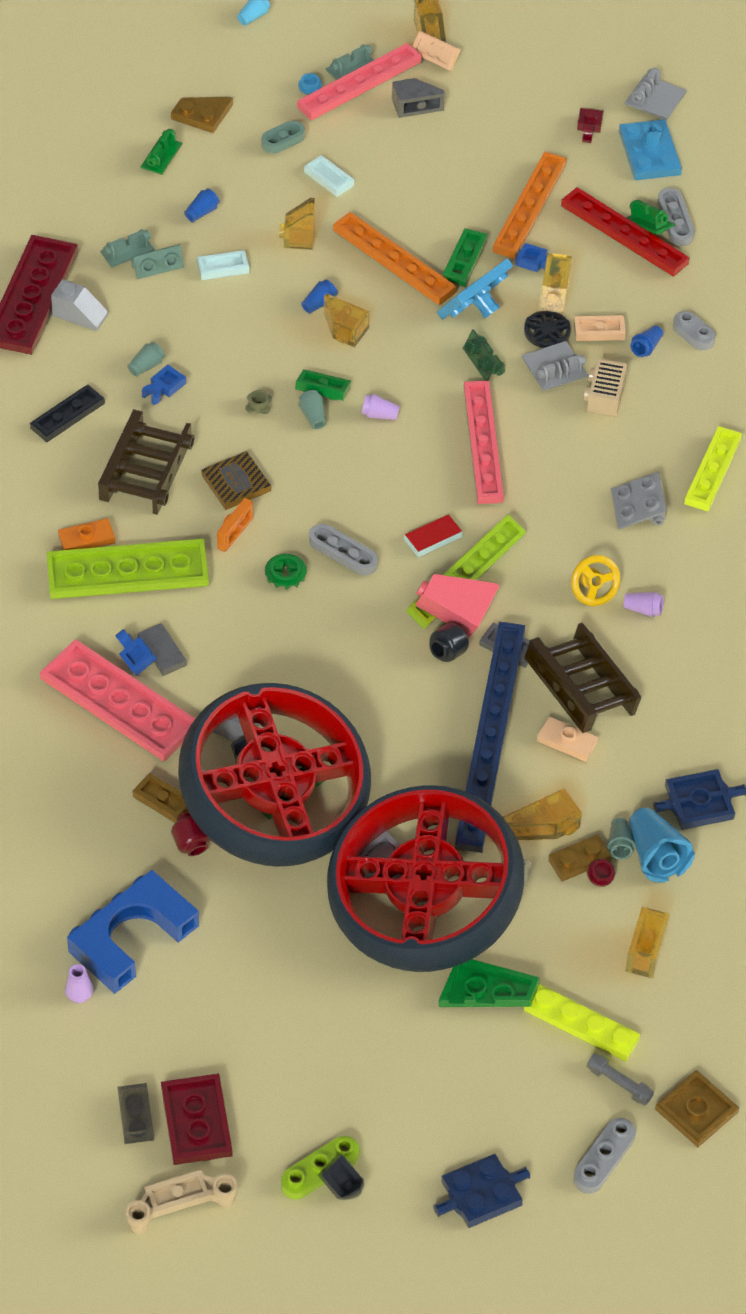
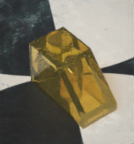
(429, 18)
(299, 226)
(555, 283)
(345, 320)

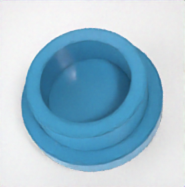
(309, 83)

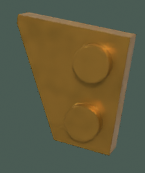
(202, 112)

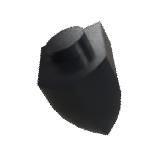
(342, 1179)

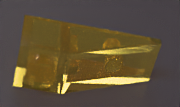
(546, 818)

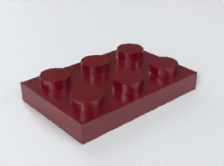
(196, 1119)

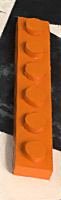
(529, 205)
(394, 258)

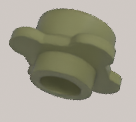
(258, 402)

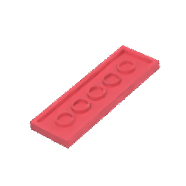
(118, 699)

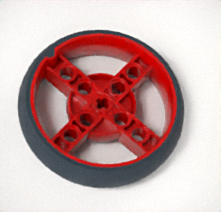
(273, 773)
(418, 949)

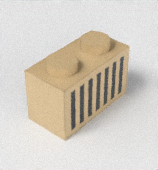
(606, 387)

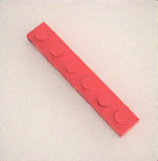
(358, 81)
(483, 442)

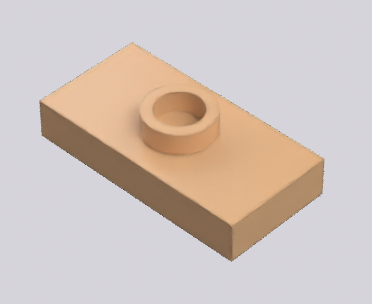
(436, 50)
(567, 739)

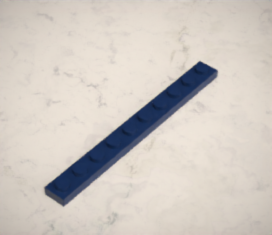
(492, 727)

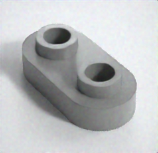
(691, 330)

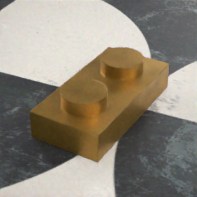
(160, 797)
(577, 857)

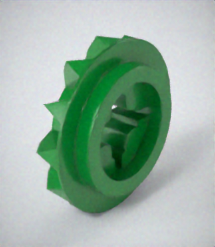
(295, 566)

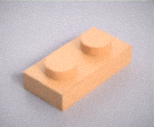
(599, 328)

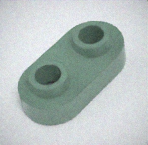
(283, 137)

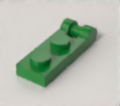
(465, 256)

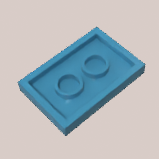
(650, 149)
(478, 294)

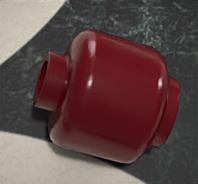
(188, 836)

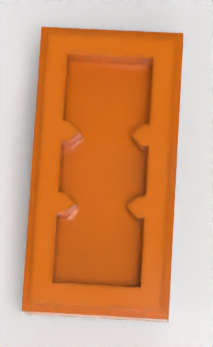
(234, 524)
(87, 535)

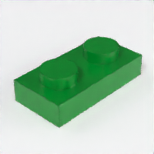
(326, 385)

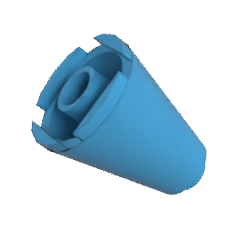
(659, 846)

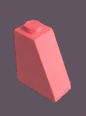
(456, 600)

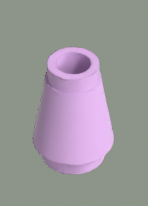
(379, 408)
(645, 603)
(78, 984)

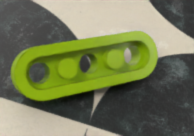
(308, 1171)

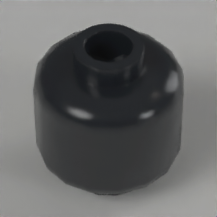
(448, 642)

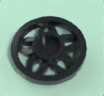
(546, 328)

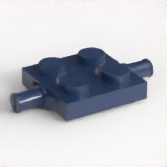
(700, 799)
(481, 1191)

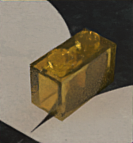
(647, 942)

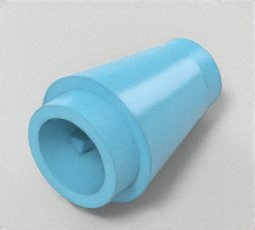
(253, 10)

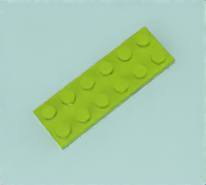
(127, 568)

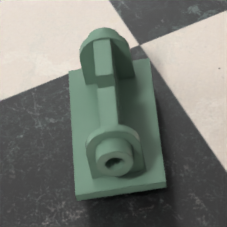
(349, 63)
(124, 250)
(157, 261)

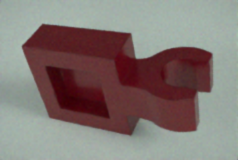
(589, 122)

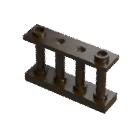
(128, 446)
(571, 695)

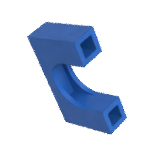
(146, 899)

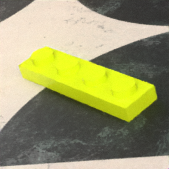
(713, 468)
(583, 1023)

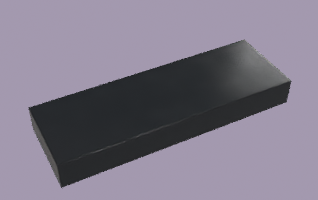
(67, 413)

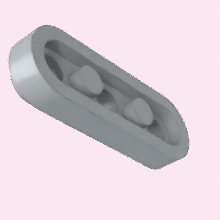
(673, 204)
(337, 542)
(603, 1165)

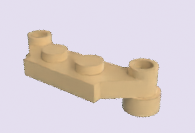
(179, 1194)

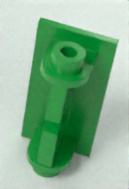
(162, 152)
(649, 217)

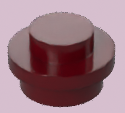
(600, 872)

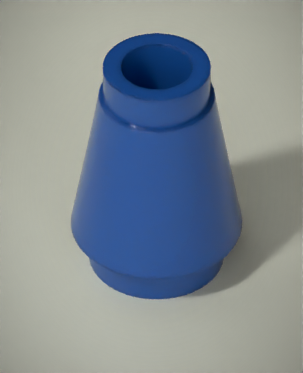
(203, 204)
(315, 298)
(646, 341)

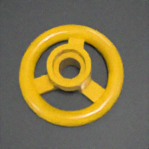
(587, 573)

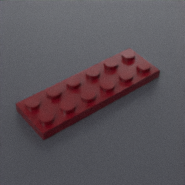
(28, 295)

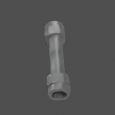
(640, 1092)

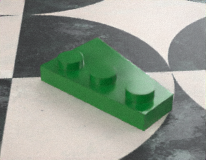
(488, 986)

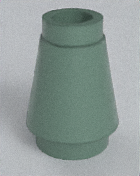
(146, 358)
(313, 408)
(620, 839)

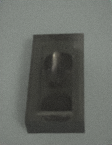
(135, 1113)

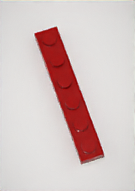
(625, 231)

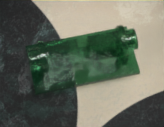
(481, 356)

